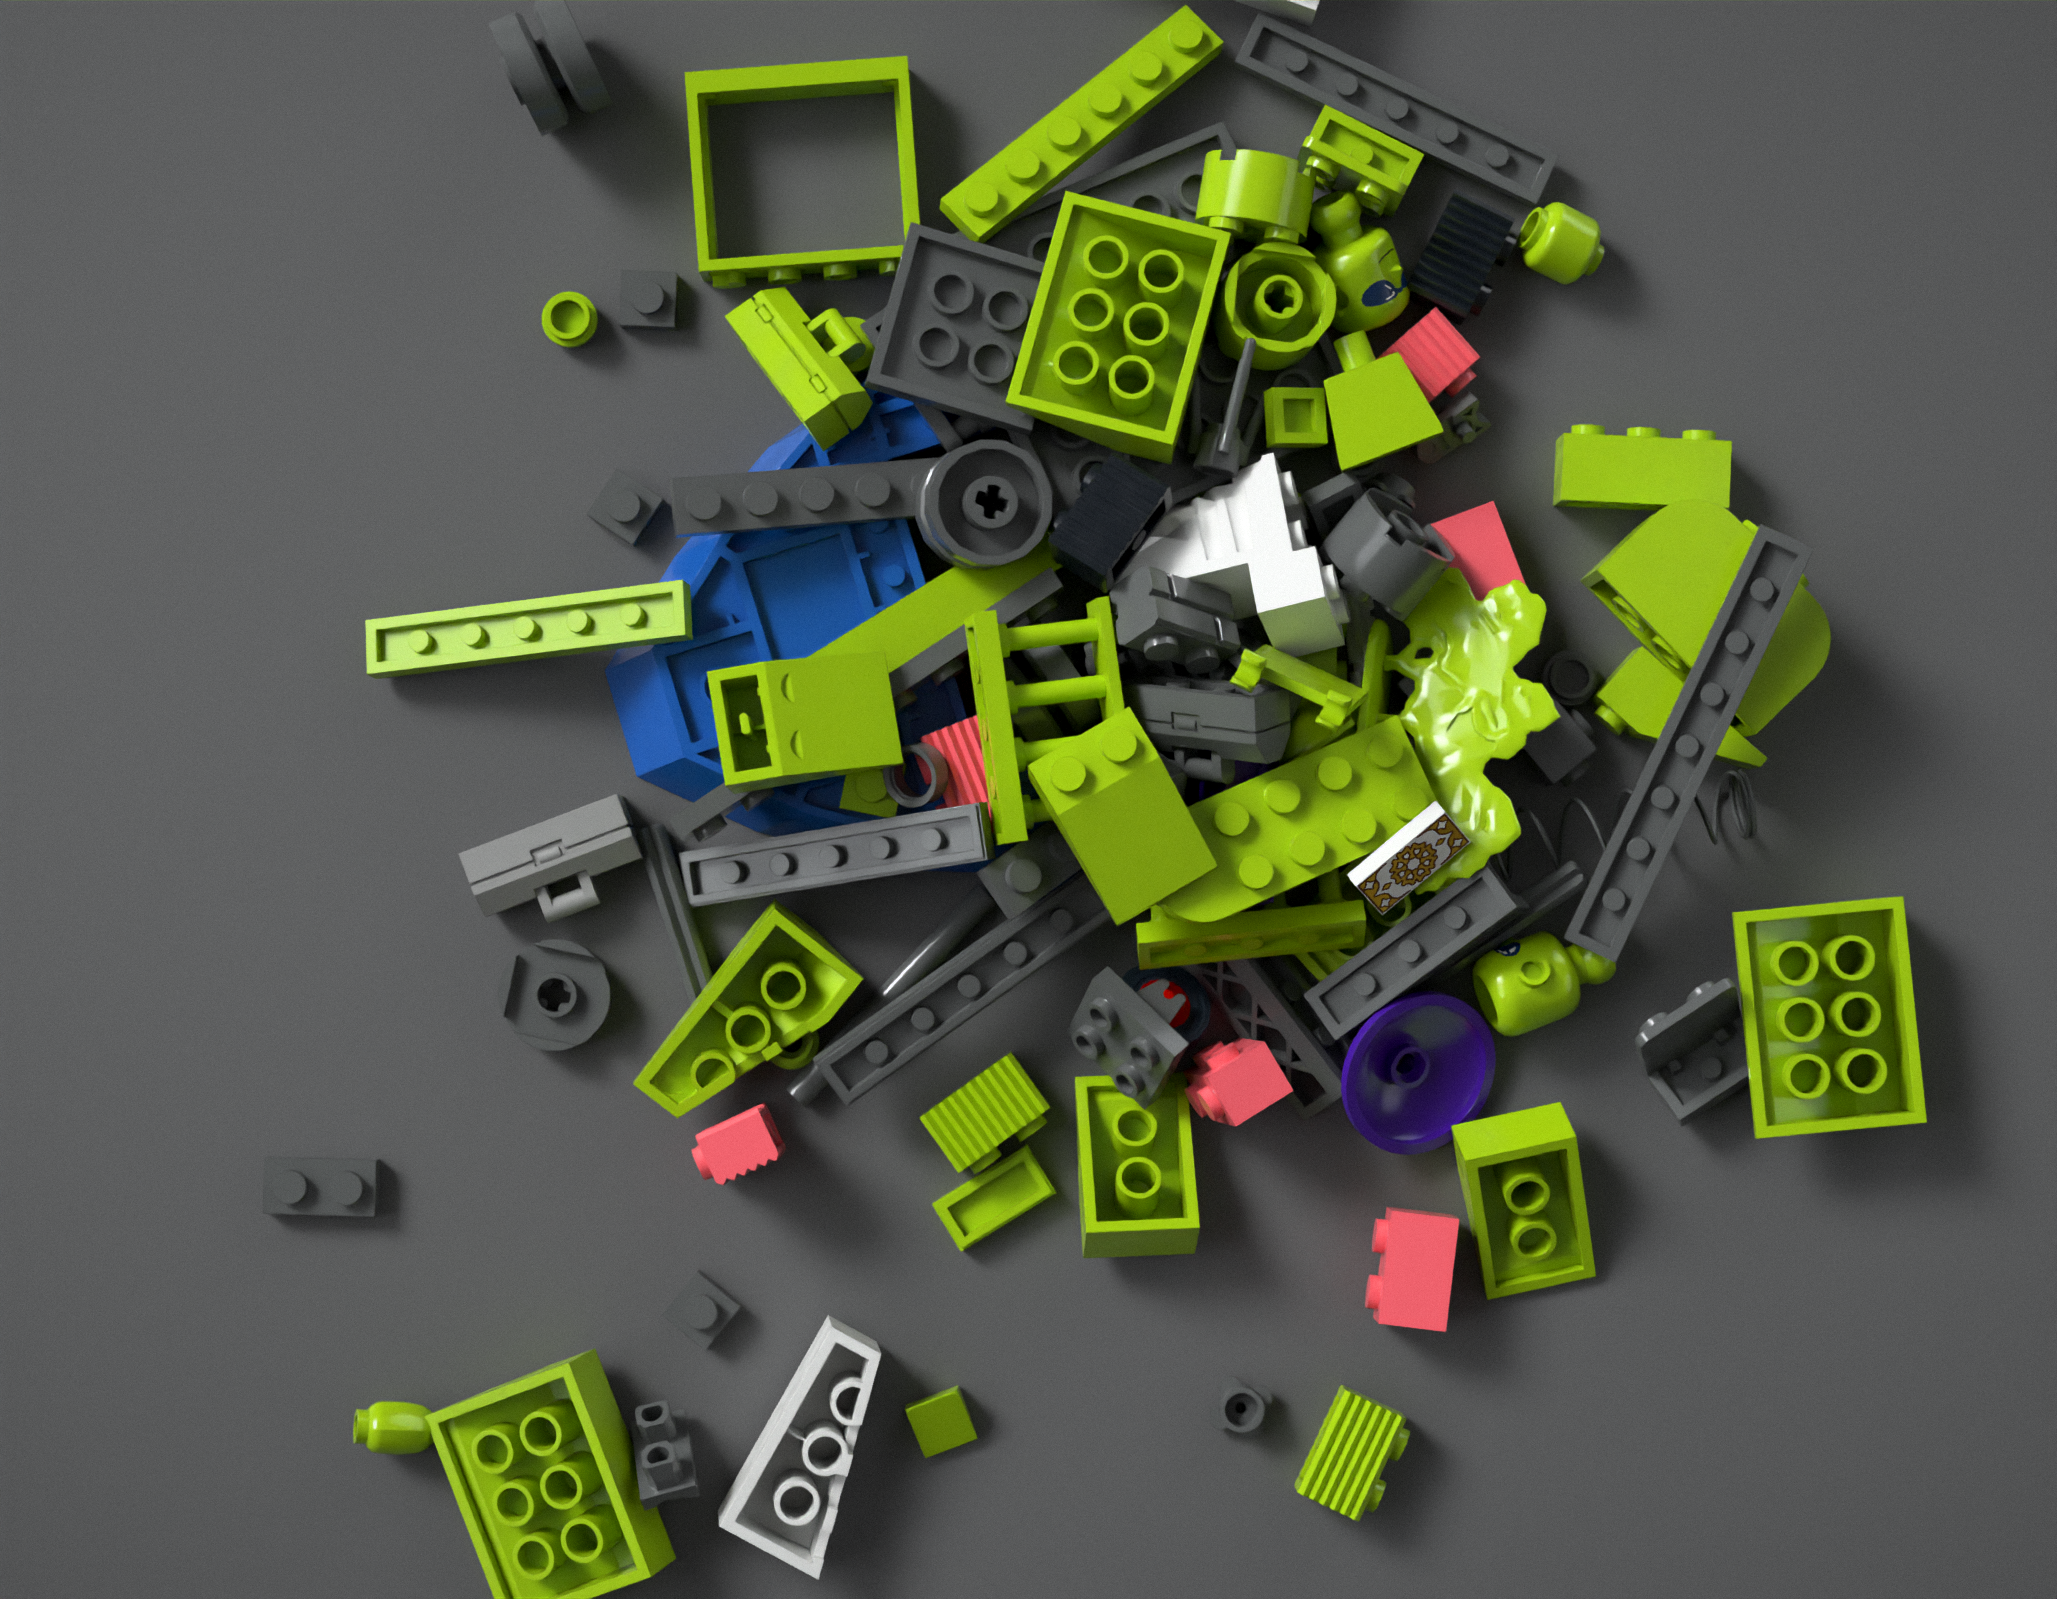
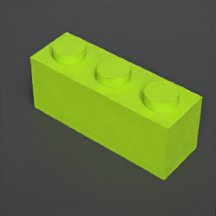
(1639, 468)

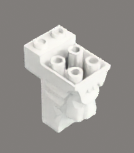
(1255, 547)

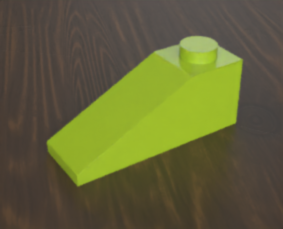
(1641, 698)

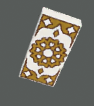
(1408, 858)

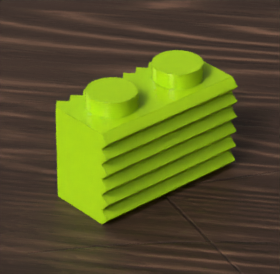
(986, 1113)
(1352, 1453)

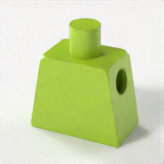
(1375, 405)

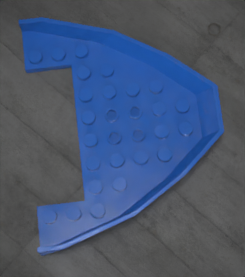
(783, 600)

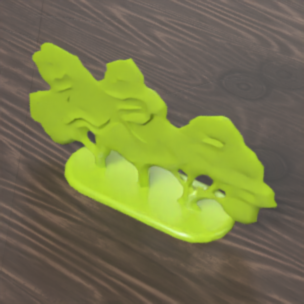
(1464, 704)

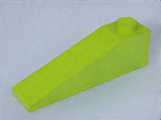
(759, 1001)

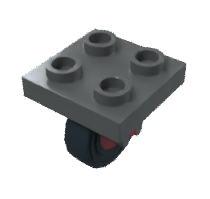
(1140, 1026)

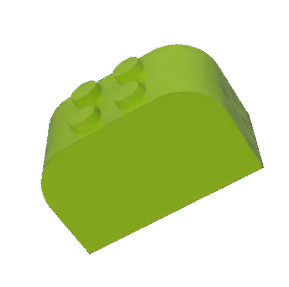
(1670, 585)

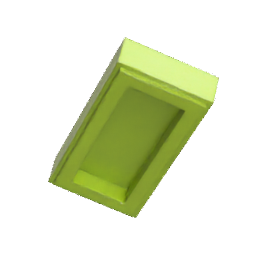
(993, 1198)

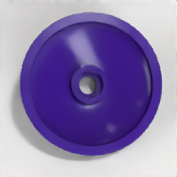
(1438, 1083)

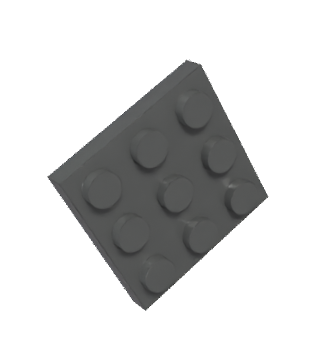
(956, 327)

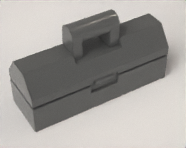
(1210, 715)

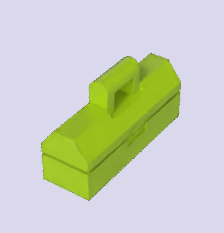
(808, 378)

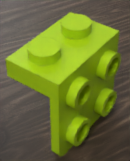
(1359, 161)

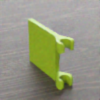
(1304, 679)

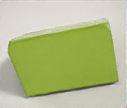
(941, 1421)

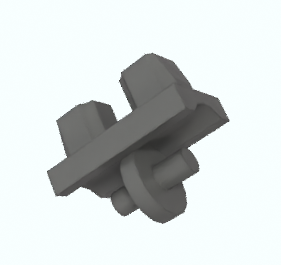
(663, 1454)

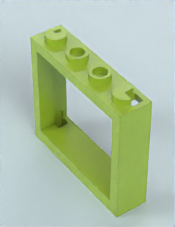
(789, 83)

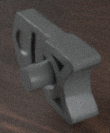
(1460, 425)

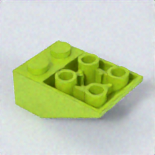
(804, 719)

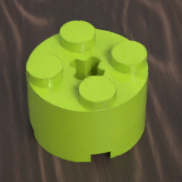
(1256, 197)
(1298, 291)

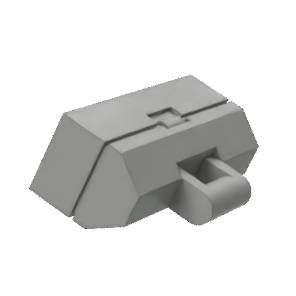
(568, 845)

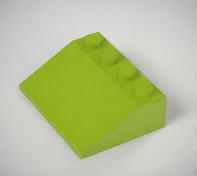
(1119, 325)
(1829, 1017)
(550, 1485)

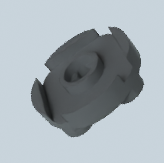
(529, 1013)

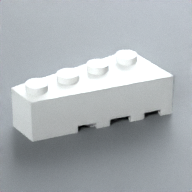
(799, 1464)

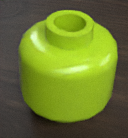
(1561, 243)

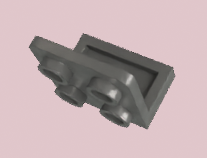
(1696, 1051)

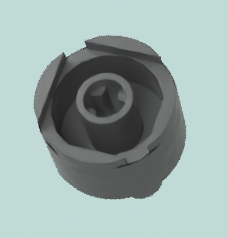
(1386, 553)

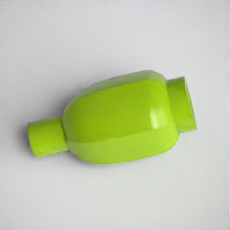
(393, 1428)

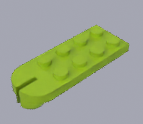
(1303, 821)

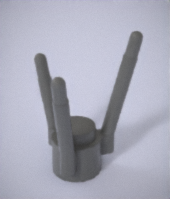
(1219, 449)

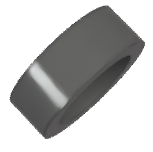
(896, 783)

